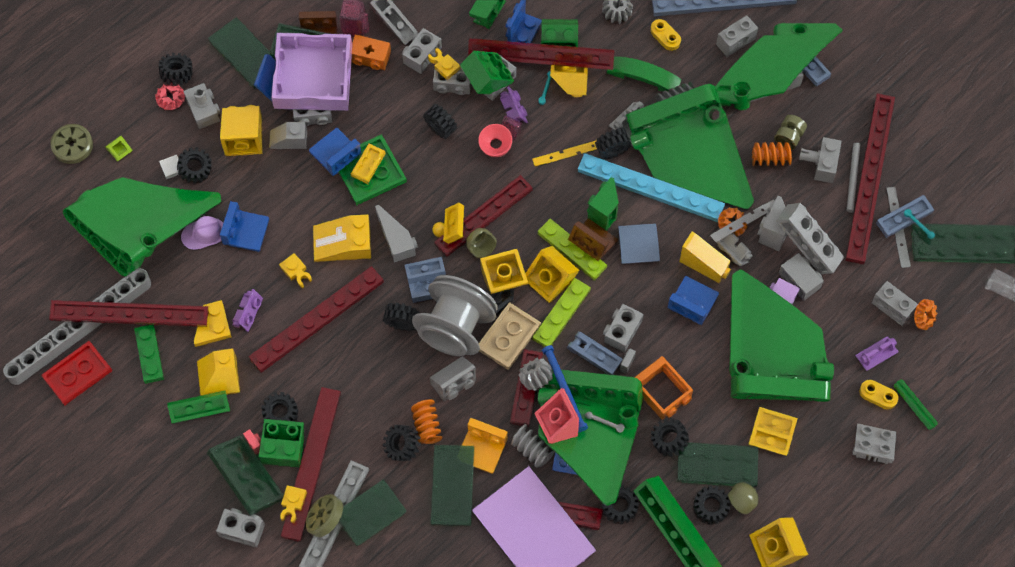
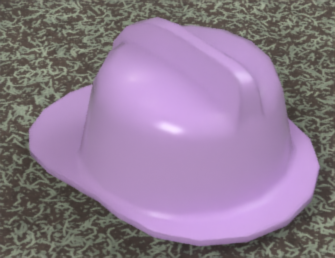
(202, 233)

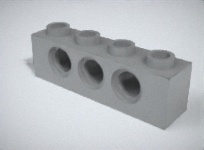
(810, 238)

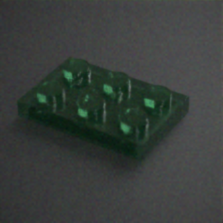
(371, 512)

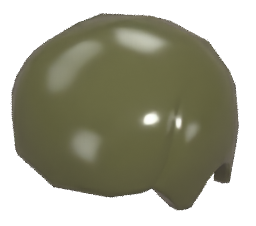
(481, 242)
(743, 497)

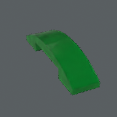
(644, 72)

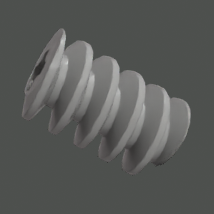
(531, 447)

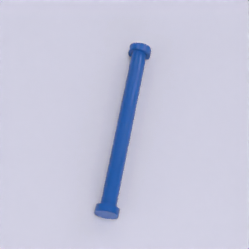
(548, 351)

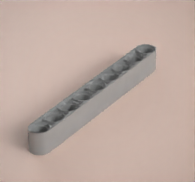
(68, 328)

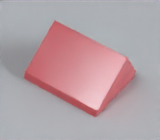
(558, 418)

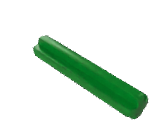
(915, 404)

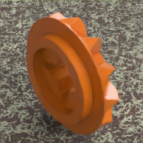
(729, 213)
(921, 319)

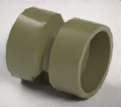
(791, 131)

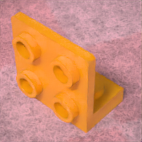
(488, 444)

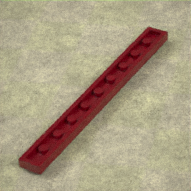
(870, 179)

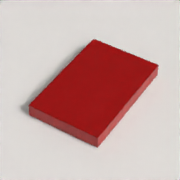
(76, 373)

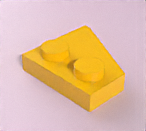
(217, 325)

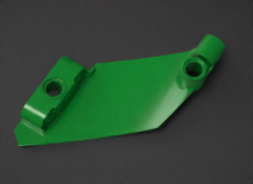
(774, 62)

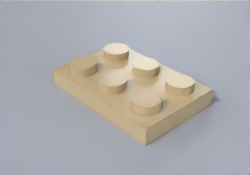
(509, 336)

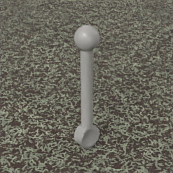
(620, 427)

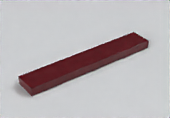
(488, 212)

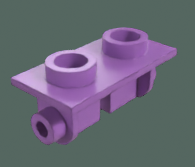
(511, 100)
(250, 302)
(877, 353)

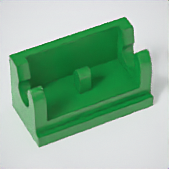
(486, 11)

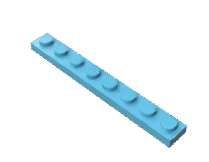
(651, 187)

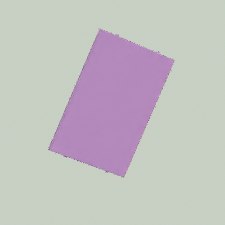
(532, 525)

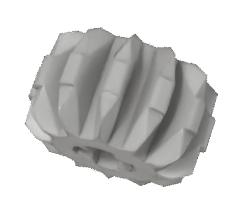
(617, 10)
(535, 374)

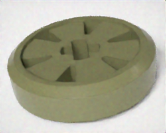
(82, 143)
(324, 515)

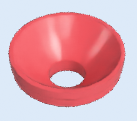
(493, 132)

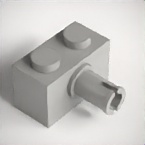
(201, 105)
(825, 159)

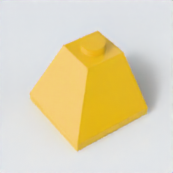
(571, 79)
(218, 372)

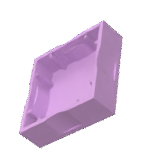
(312, 71)

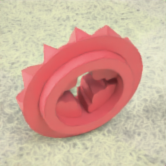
(165, 102)

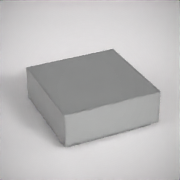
(627, 361)

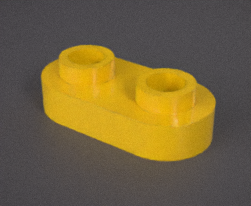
(663, 35)
(878, 395)

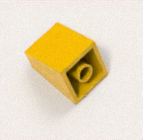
(241, 130)

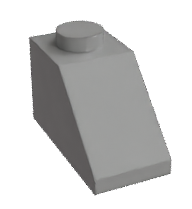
(289, 136)

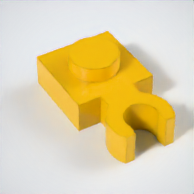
(444, 65)
(295, 268)
(293, 501)

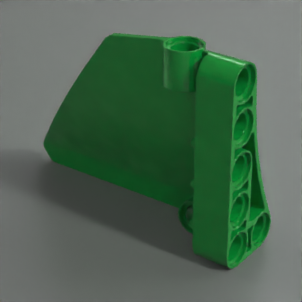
(690, 147)
(133, 217)
(775, 346)
(600, 451)

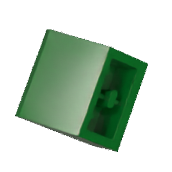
(559, 32)
(486, 72)
(604, 205)
(282, 443)

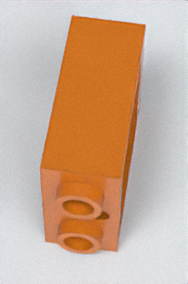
(653, 370)

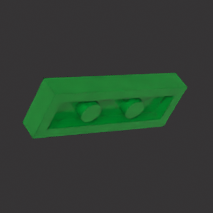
(149, 354)
(198, 406)

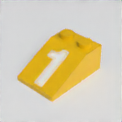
(342, 239)

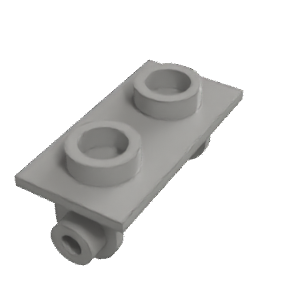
(739, 254)

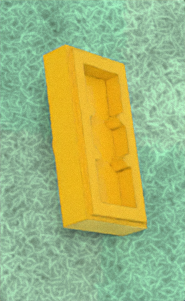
(368, 163)

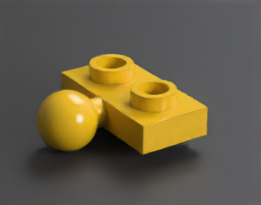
(453, 224)

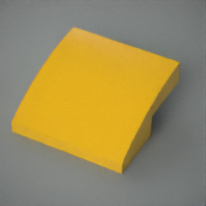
(773, 431)

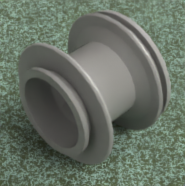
(455, 315)

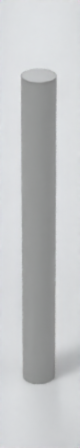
(853, 177)

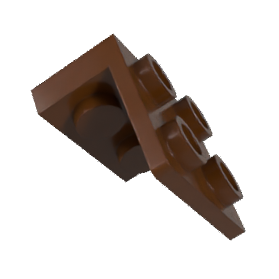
(319, 21)
(592, 239)

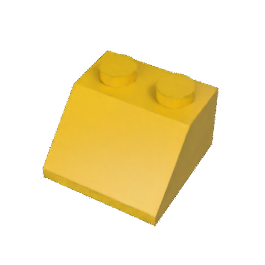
(503, 271)
(550, 273)
(778, 543)

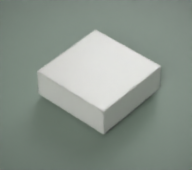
(169, 166)

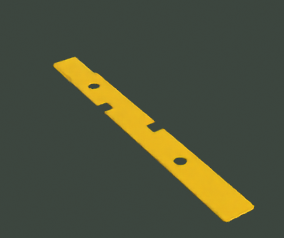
(567, 153)

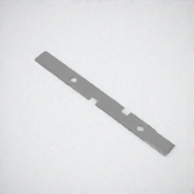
(737, 224)
(900, 236)

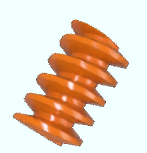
(771, 153)
(424, 422)

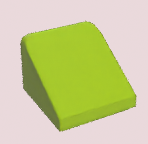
(118, 148)

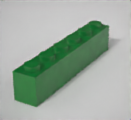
(675, 524)

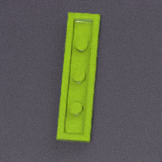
(558, 238)
(561, 313)

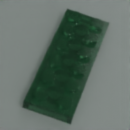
(964, 243)

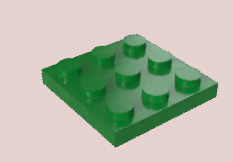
(385, 178)

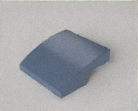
(638, 243)
(421, 275)

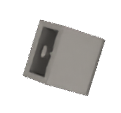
(770, 231)
(454, 378)

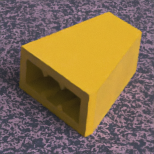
(704, 258)

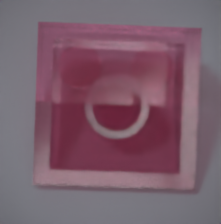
(354, 18)

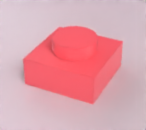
(253, 440)

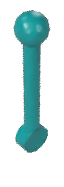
(542, 100)
(908, 213)

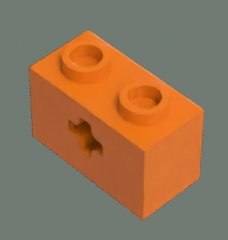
(370, 52)

